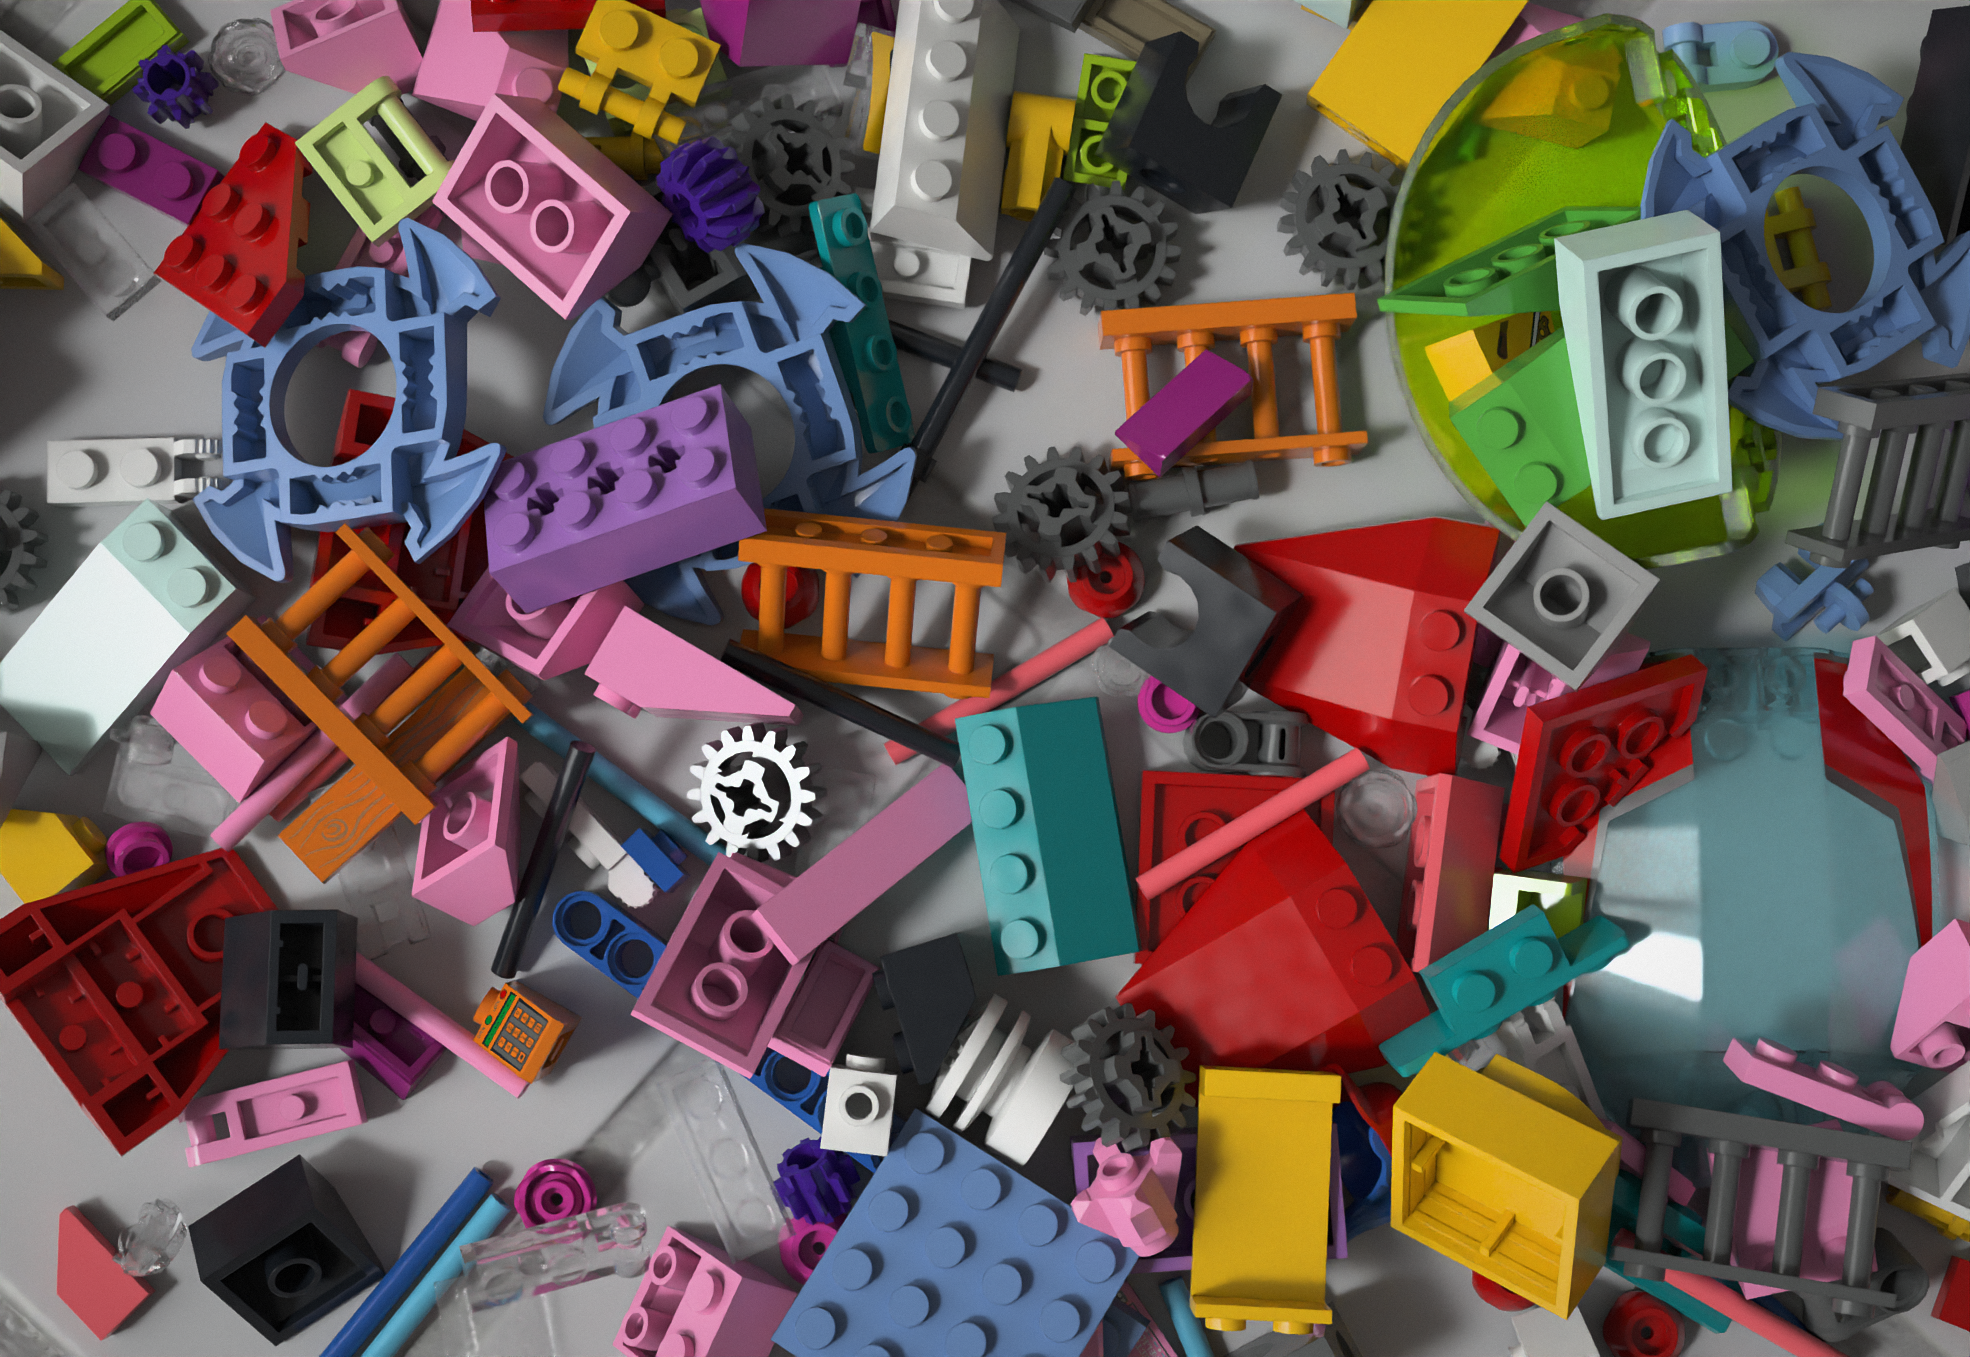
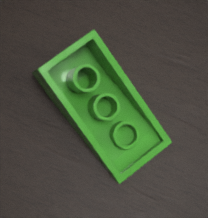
(1506, 274)
(1529, 425)

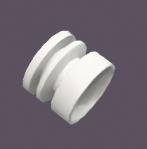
(1003, 1080)

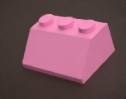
(549, 204)

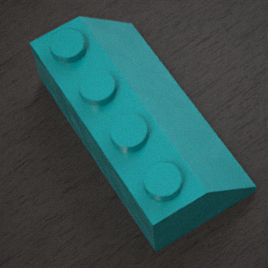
(1048, 835)

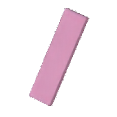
(866, 865)

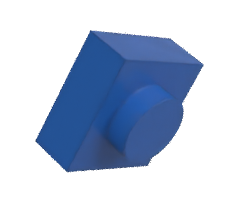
(658, 858)

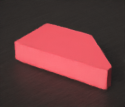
(90, 1278)

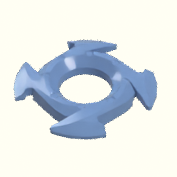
(1909, 289)
(777, 339)
(412, 465)

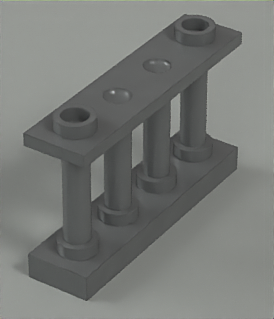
(1896, 409)
(1799, 1152)

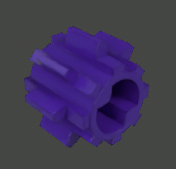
(183, 70)
(816, 1182)

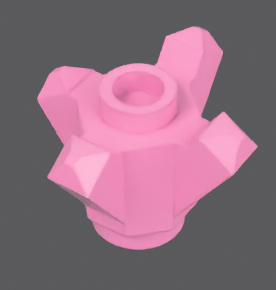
(1133, 1196)

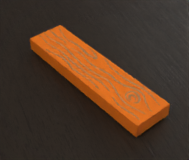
(355, 808)

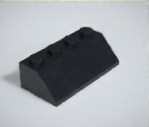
(1939, 121)

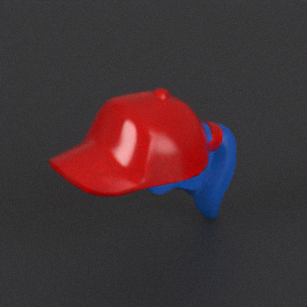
(1365, 1149)

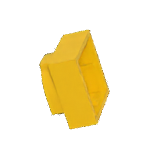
(1505, 1177)

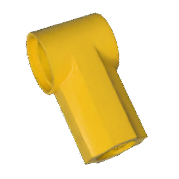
(1037, 142)

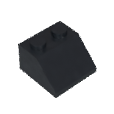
(284, 1251)

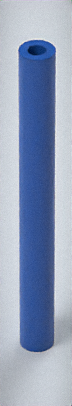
(410, 1265)

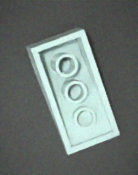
(1648, 360)
(116, 634)

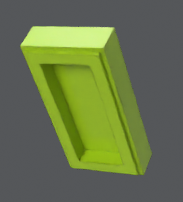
(110, 53)

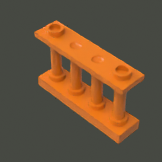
(1258, 328)
(878, 548)
(320, 688)

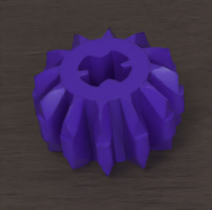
(710, 194)

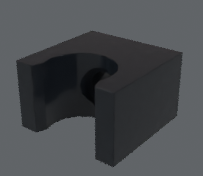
(1169, 146)
(1237, 625)

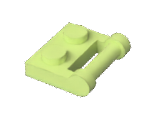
(362, 171)

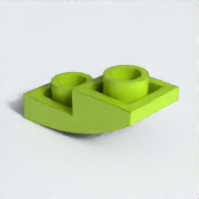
(1097, 97)

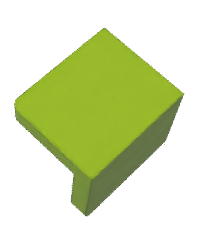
(1557, 895)

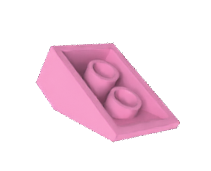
(670, 678)
(720, 974)

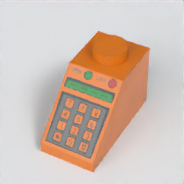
(524, 1029)

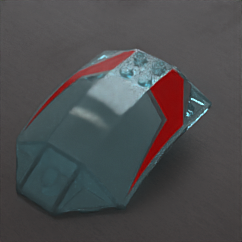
(1765, 892)

